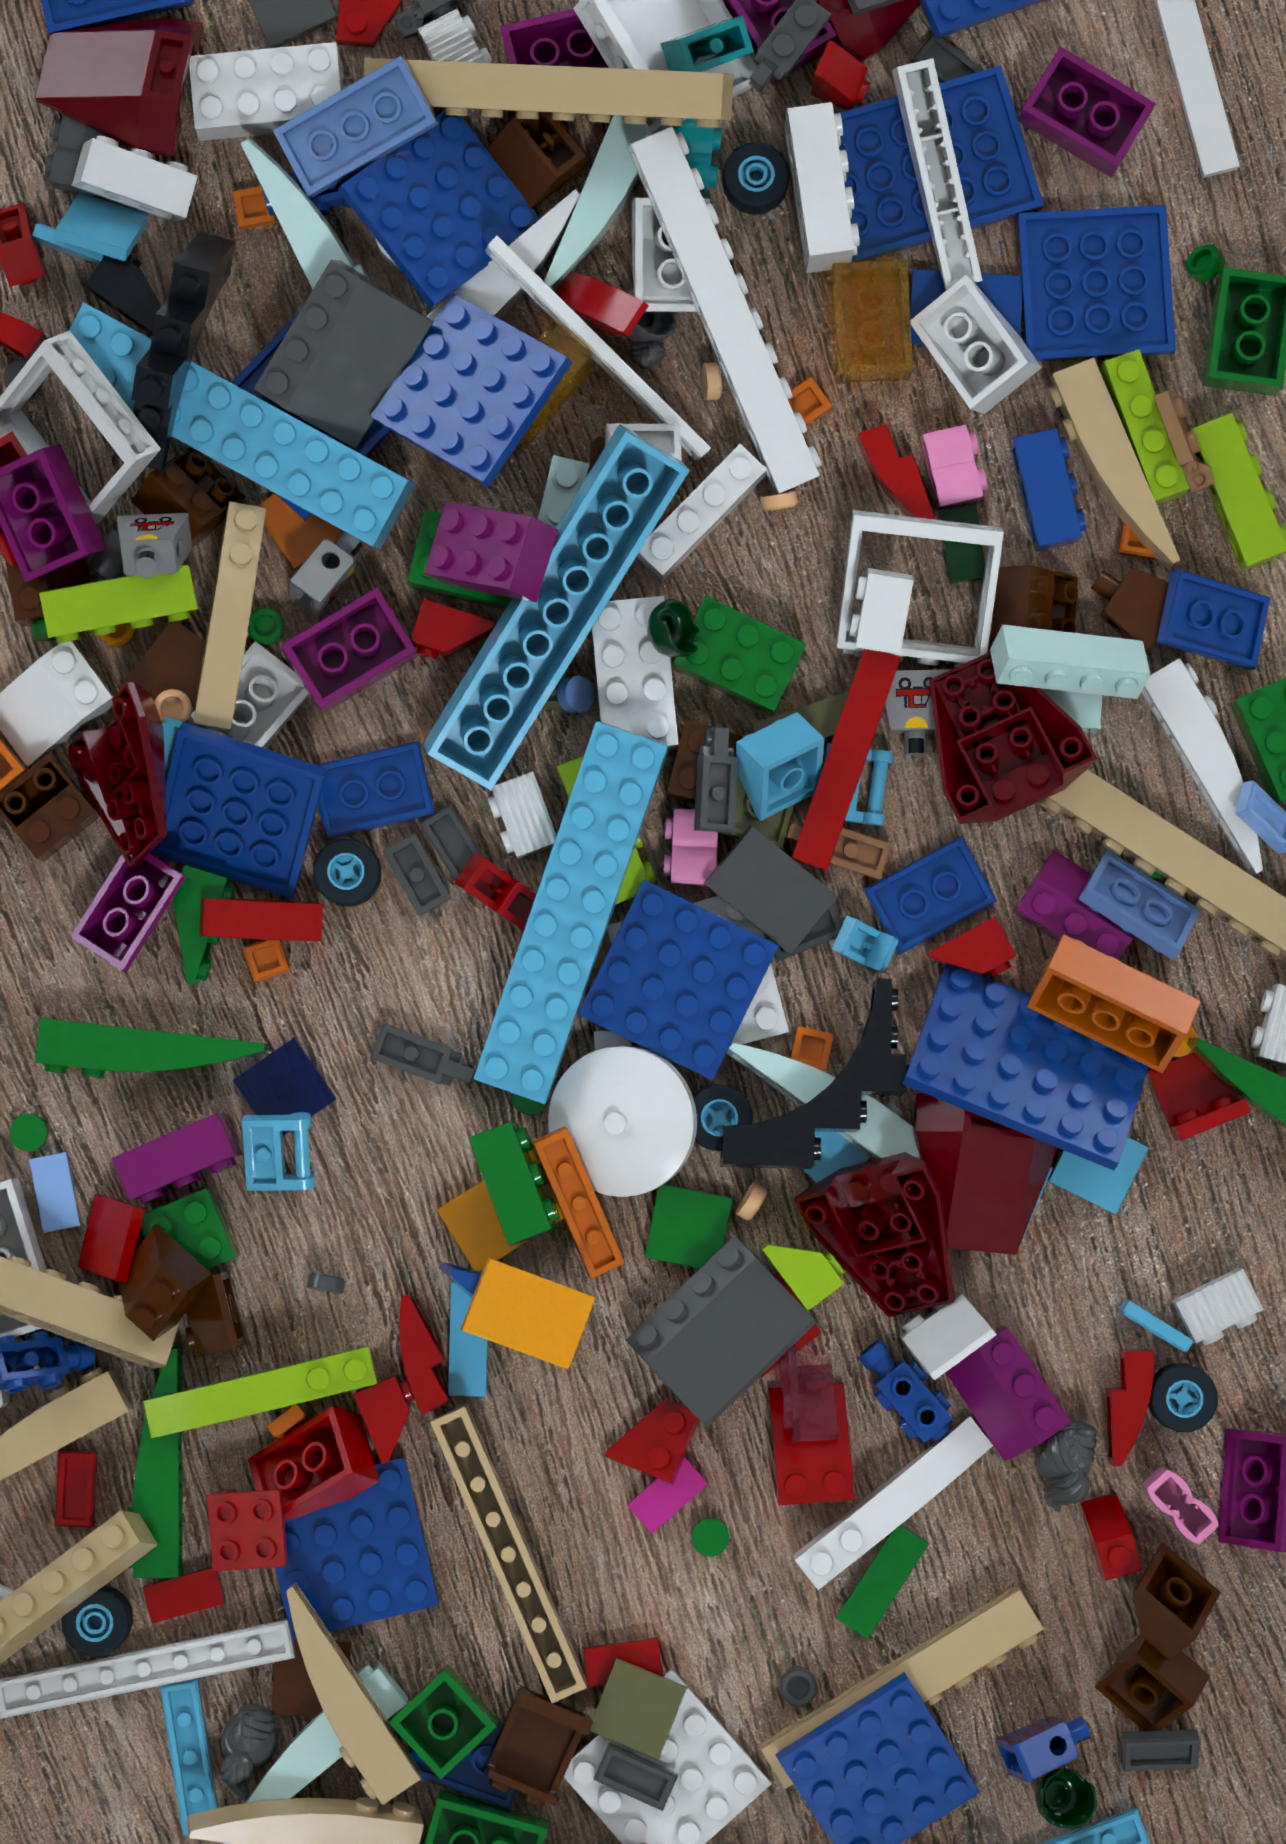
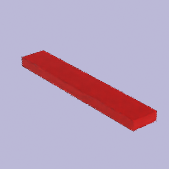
(846, 758)

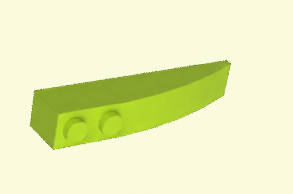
(260, 1392)

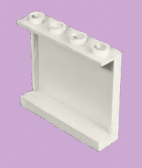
(631, 35)

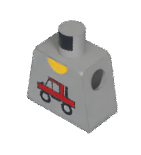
(154, 543)
(316, 586)
(911, 709)

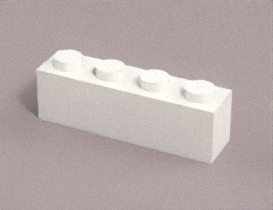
(701, 512)

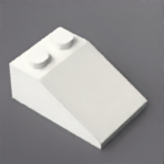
(654, 267)
(974, 345)
(265, 698)
(52, 702)
(946, 1335)

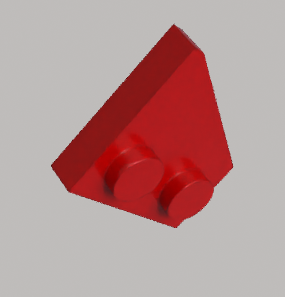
(363, 21)
(657, 1441)

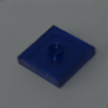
(285, 1084)

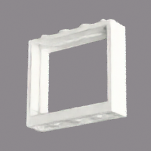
(97, 399)
(926, 652)

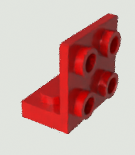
(1194, 1097)
(247, 1529)

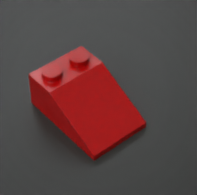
(317, 1463)
(811, 1469)

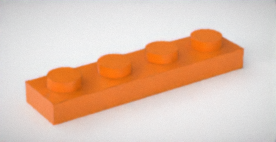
(577, 1202)

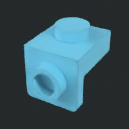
(865, 944)

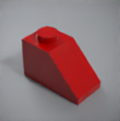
(840, 78)
(18, 248)
(447, 630)
(977, 950)
(385, 1412)
(1110, 1536)

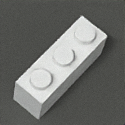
(135, 179)

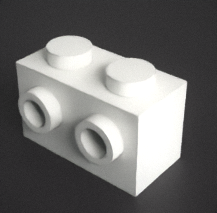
(883, 610)

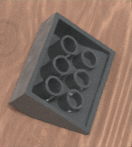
(343, 353)
(721, 1331)

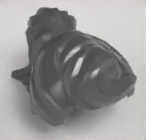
(649, 336)
(1066, 1463)
(247, 1746)

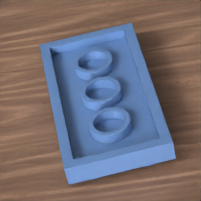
(355, 127)

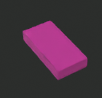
(662, 1500)

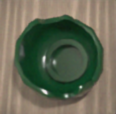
(672, 629)
(1066, 1799)

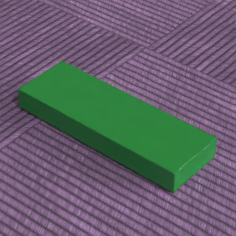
(882, 1580)

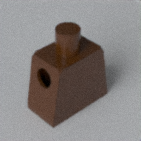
(1133, 604)

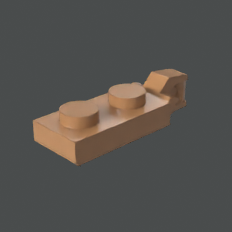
(1184, 442)
(854, 852)

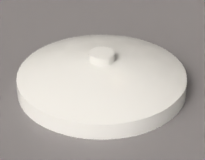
(626, 1118)

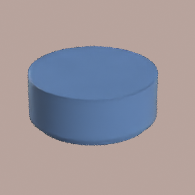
(575, 694)

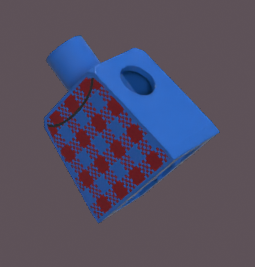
(1028, 1750)

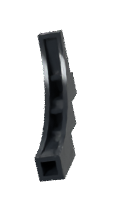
(176, 331)
(791, 1138)

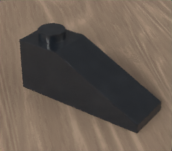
(125, 290)

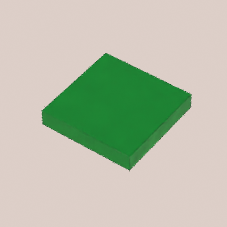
(687, 1226)

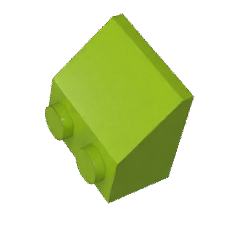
(805, 1272)

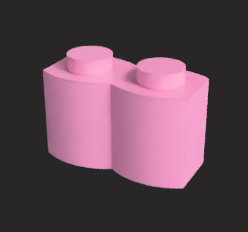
(952, 466)
(692, 851)
(1185, 1512)

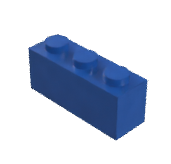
(1047, 489)

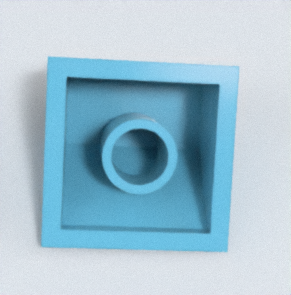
(780, 764)

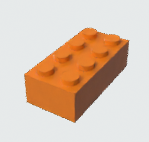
(1113, 1003)

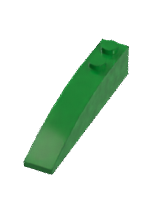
(124, 1049)
(1256, 1084)
(160, 1486)

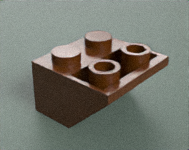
(537, 156)
(191, 487)
(1034, 599)
(46, 808)

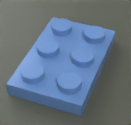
(1139, 904)

